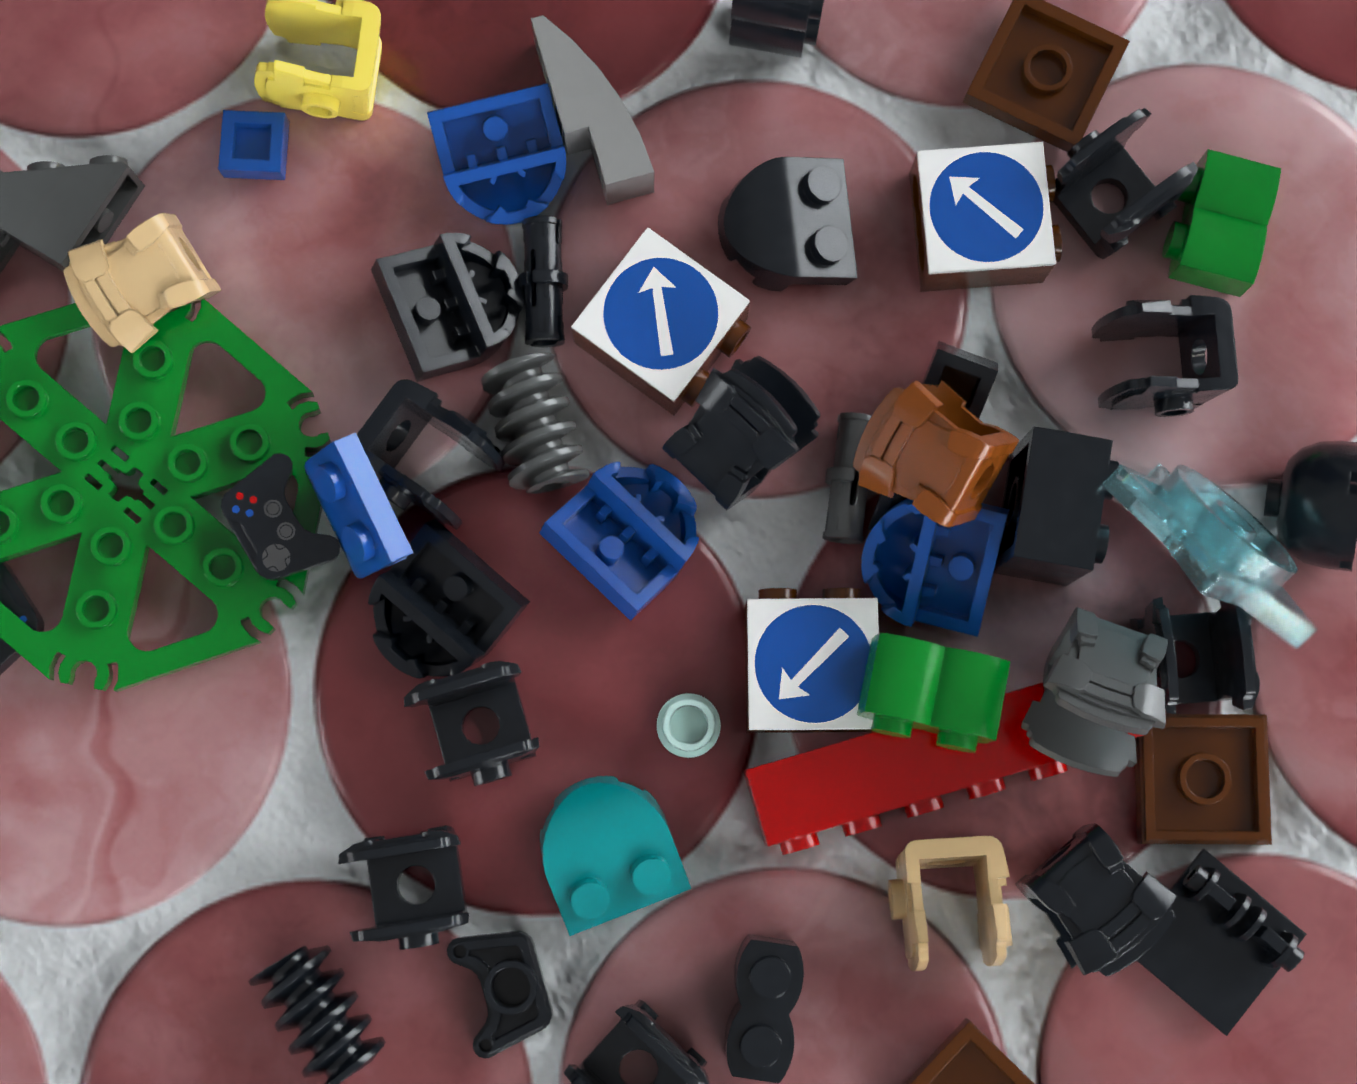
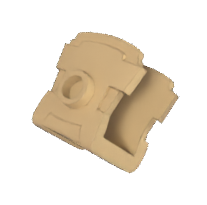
(137, 280)
(990, 873)

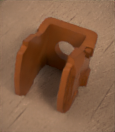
(932, 452)

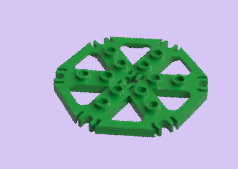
(189, 465)

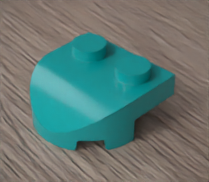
(608, 852)

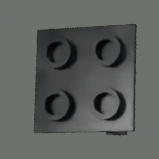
(1221, 943)

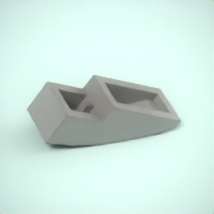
(592, 115)

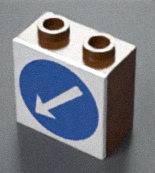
(983, 216)
(662, 322)
(807, 660)

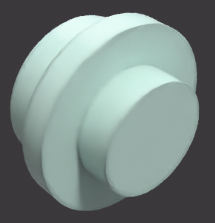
(688, 725)

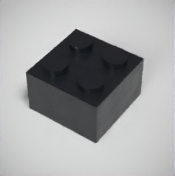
(1055, 506)

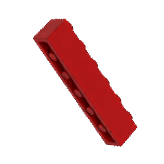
(881, 772)

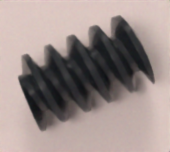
(318, 1014)

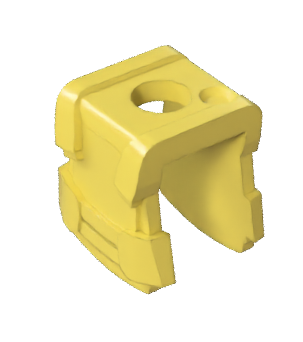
(316, 22)

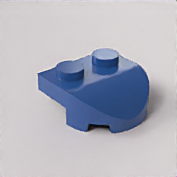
(501, 153)
(357, 506)
(627, 533)
(933, 569)

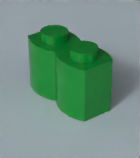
(1222, 223)
(933, 690)

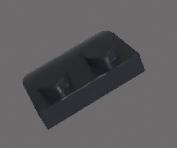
(791, 223)
(449, 303)
(441, 606)

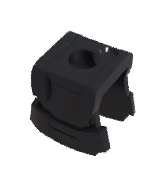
(1104, 160)
(1200, 325)
(395, 428)
(744, 428)
(1222, 653)
(452, 700)
(1099, 903)
(394, 916)
(639, 1032)

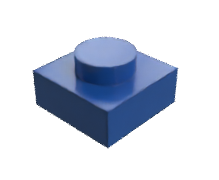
(254, 145)

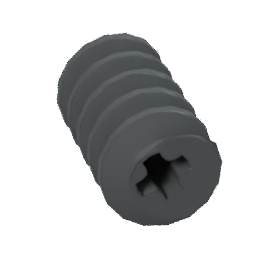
(531, 424)

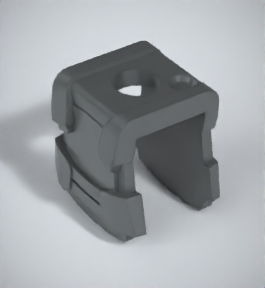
(1097, 692)

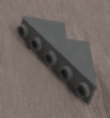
(64, 206)

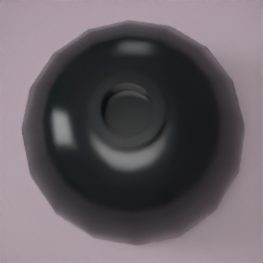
(1317, 504)

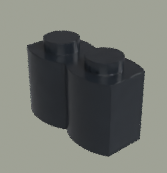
(775, 25)
(759, 1026)

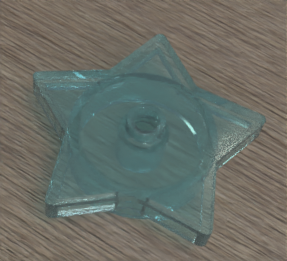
(1216, 544)

